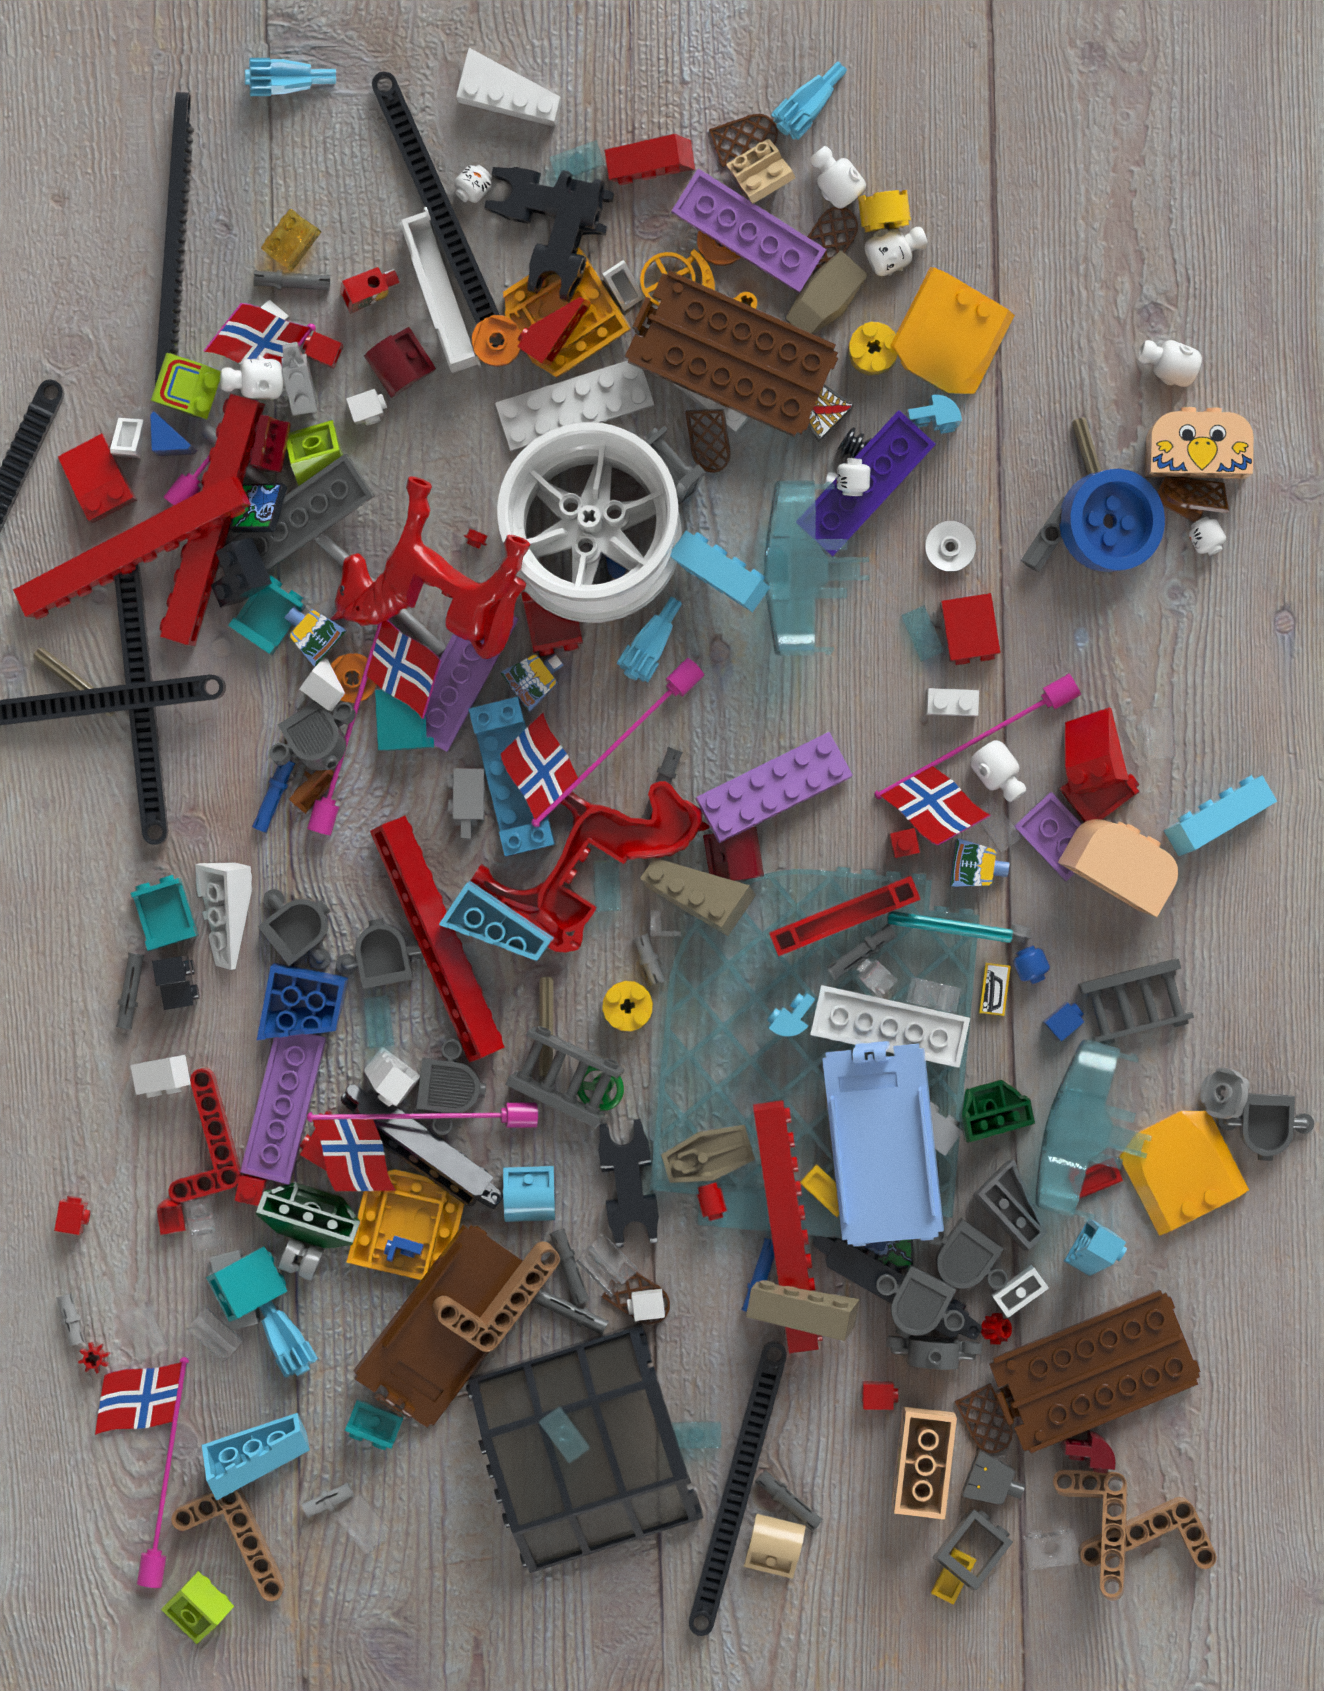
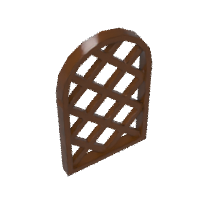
(739, 130)
(845, 230)
(689, 413)
(1201, 483)
(641, 1288)
(981, 1410)

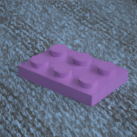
(1049, 831)

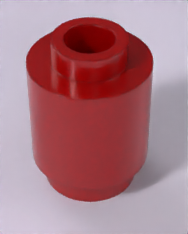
(711, 1201)

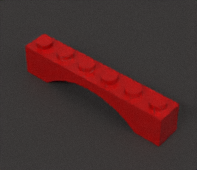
(844, 915)

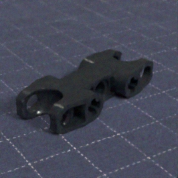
(531, 197)
(570, 218)
(626, 1164)

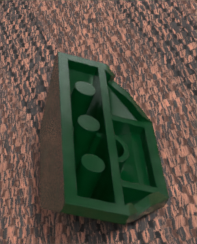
(993, 1110)
(309, 1215)

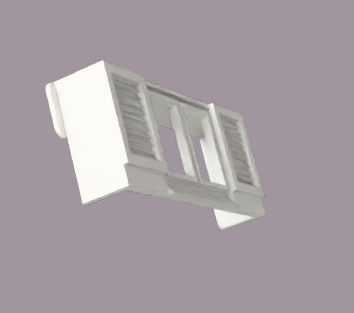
(438, 292)

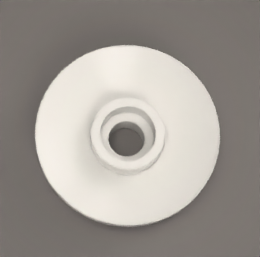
(958, 535)

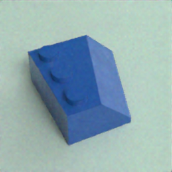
(301, 1002)

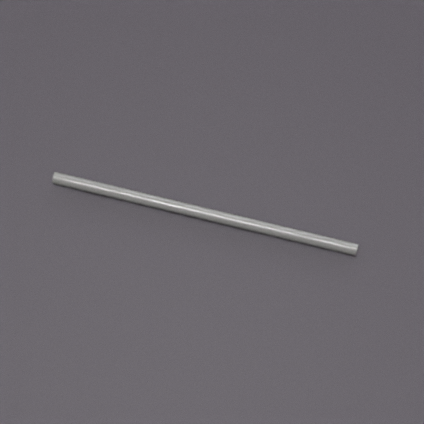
(339, 555)

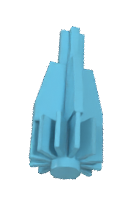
(283, 76)
(805, 104)
(642, 656)
(286, 1342)

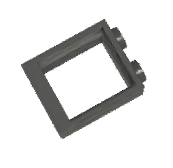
(959, 1570)

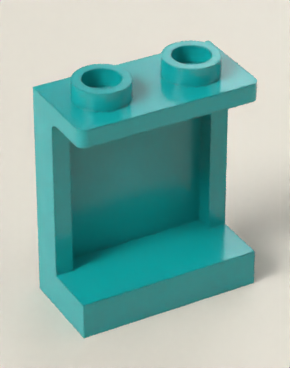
(263, 616)
(399, 725)
(164, 912)
(247, 1284)

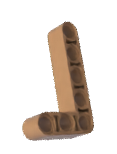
(502, 1302)
(1108, 1522)
(239, 1532)
(1150, 1532)

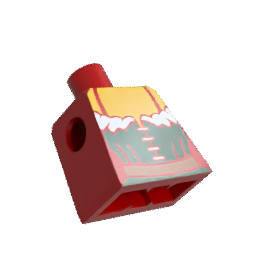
(358, 293)

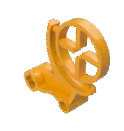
(707, 276)

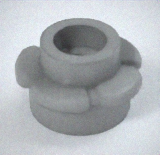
(1020, 932)

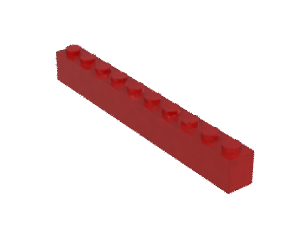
(132, 547)
(199, 556)
(438, 944)
(783, 1209)

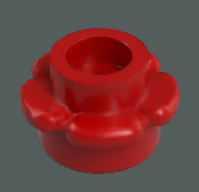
(475, 538)

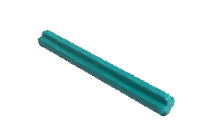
(950, 926)

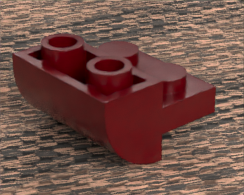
(399, 361)
(270, 444)
(736, 857)
(1094, 1449)

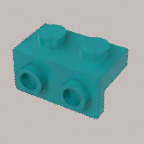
(374, 1425)

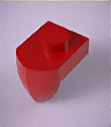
(170, 1217)

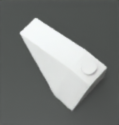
(226, 897)

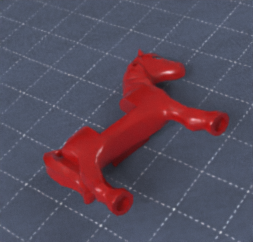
(476, 610)
(560, 909)

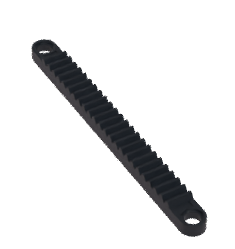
(435, 199)
(174, 229)
(27, 445)
(108, 699)
(142, 721)
(737, 1488)

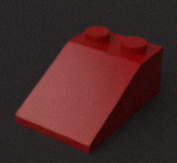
(549, 335)
(96, 479)
(1093, 753)

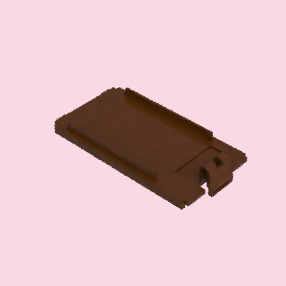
(731, 353)
(417, 1354)
(1094, 1371)

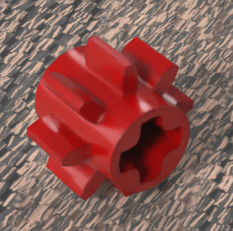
(996, 1328)
(90, 1364)

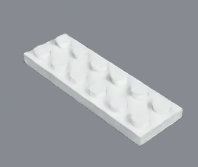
(582, 399)
(869, 1019)

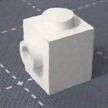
(367, 407)
(646, 1305)

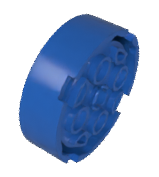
(1136, 520)

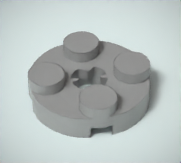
(1236, 1097)

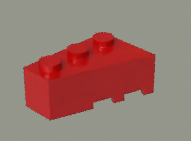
(649, 159)

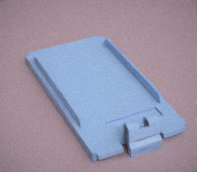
(883, 1144)

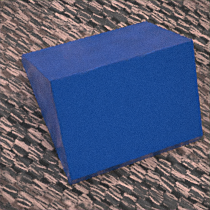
(166, 440)

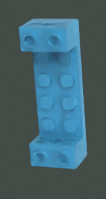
(496, 729)

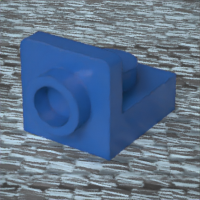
(407, 1247)

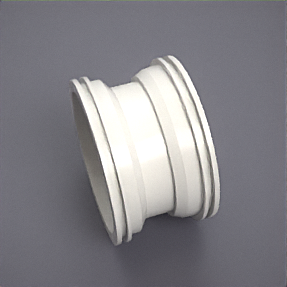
(606, 448)

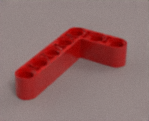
(213, 1141)

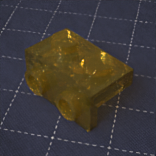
(290, 240)

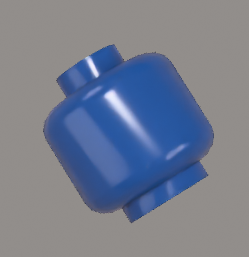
(1031, 964)

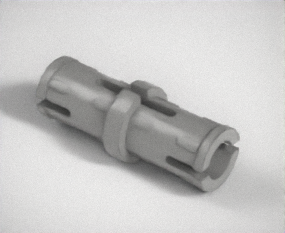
(649, 959)
(70, 1319)
(327, 1500)

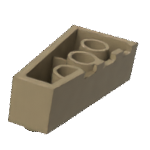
(701, 894)
(803, 1309)

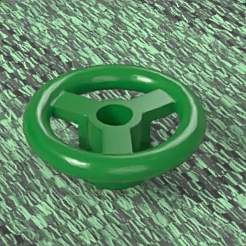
(608, 1103)

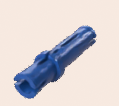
(277, 785)
(762, 1268)

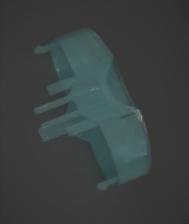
(799, 568)
(1082, 1129)

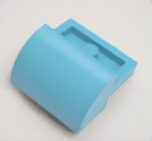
(941, 411)
(790, 1023)
(529, 1194)

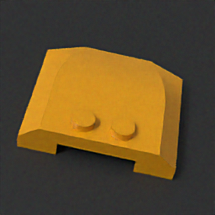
(596, 330)
(950, 333)
(1184, 1170)
(423, 1216)

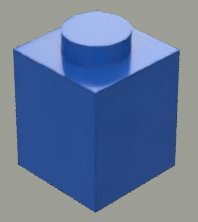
(1064, 1020)

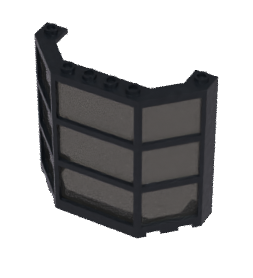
(614, 1491)

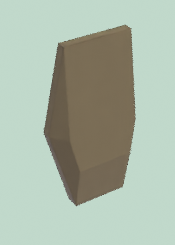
(826, 294)
(708, 1155)

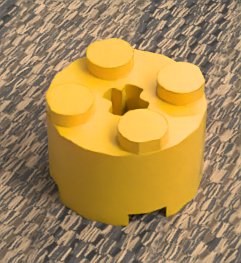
(884, 209)
(871, 334)
(639, 1014)

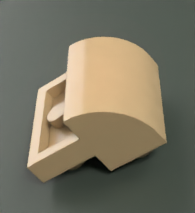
(760, 171)
(774, 1546)

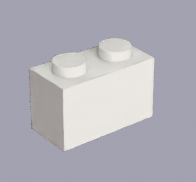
(952, 702)
(160, 1075)
(1020, 1291)

